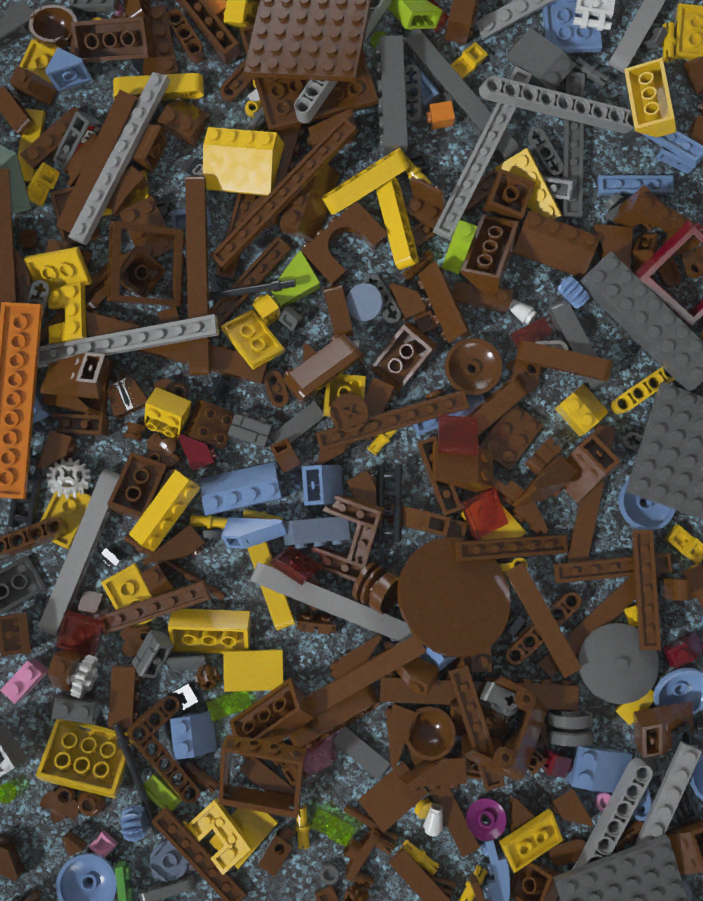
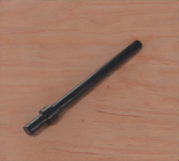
(275, 285)
(123, 743)

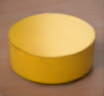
(422, 808)

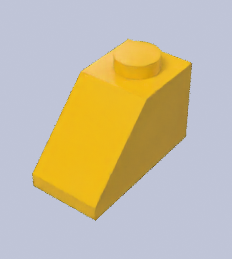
(266, 309)

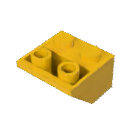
(166, 413)

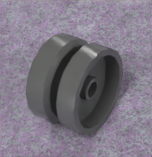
(570, 727)

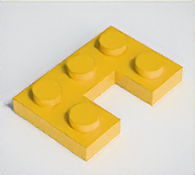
(73, 300)
(235, 842)

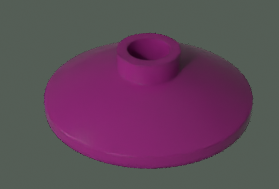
(496, 823)

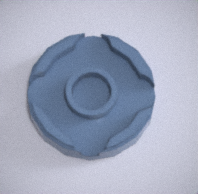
(365, 302)
(167, 862)

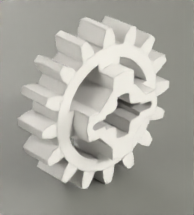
(68, 478)
(84, 676)

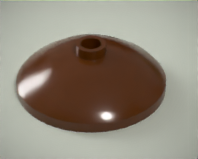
(482, 357)

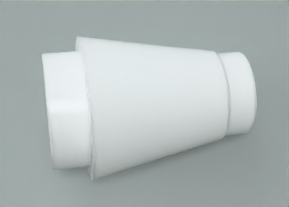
(522, 311)
(434, 821)

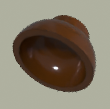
(90, 803)

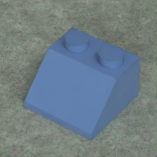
(193, 734)

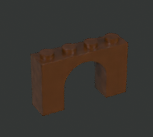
(646, 210)
(353, 220)

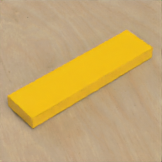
(28, 138)

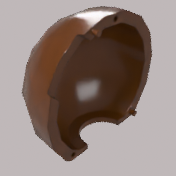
(52, 26)
(431, 734)

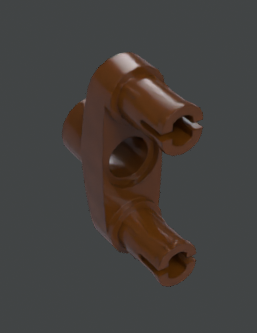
(359, 852)

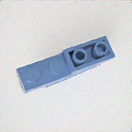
(499, 883)

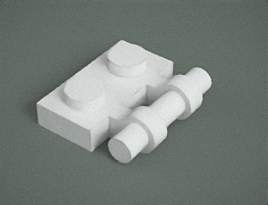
(599, 8)

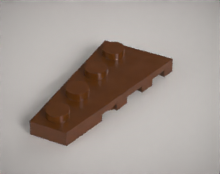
(165, 57)

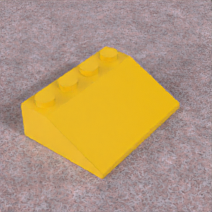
(241, 160)
(83, 758)

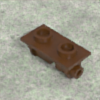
(307, 620)

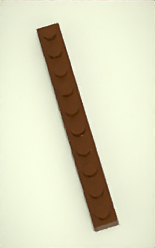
(284, 193)

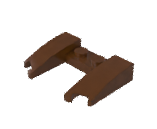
(128, 188)
(89, 423)
(369, 520)

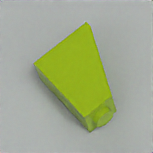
(415, 13)
(459, 247)
(305, 282)

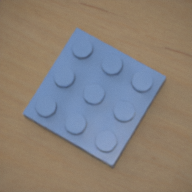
(570, 38)

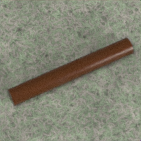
(369, 822)

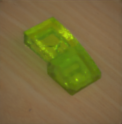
(228, 704)
(332, 826)

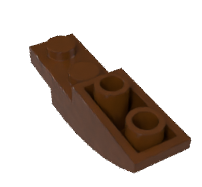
(527, 513)
(430, 523)

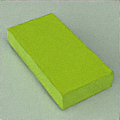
(160, 792)

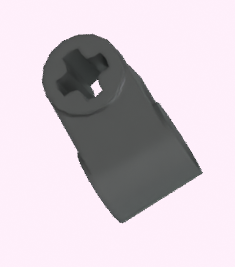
(497, 698)

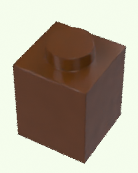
(285, 455)

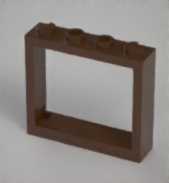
(114, 264)
(257, 799)

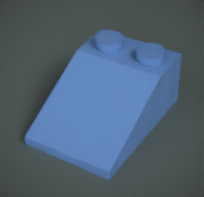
(597, 768)

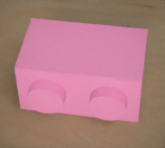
(24, 680)

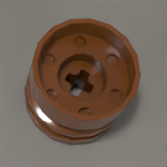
(376, 588)

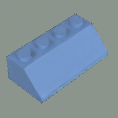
(240, 489)

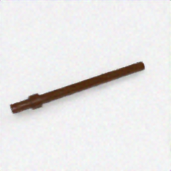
(175, 567)

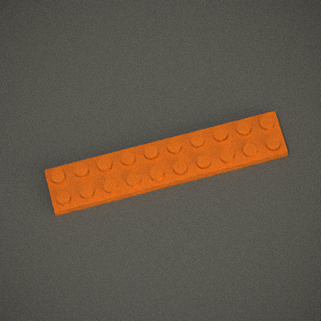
(18, 374)

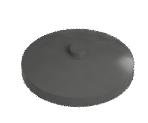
(615, 666)

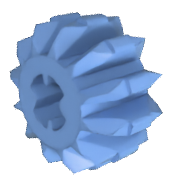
(573, 292)
(134, 823)

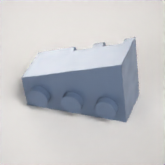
(316, 531)

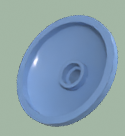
(646, 517)
(680, 687)
(73, 881)

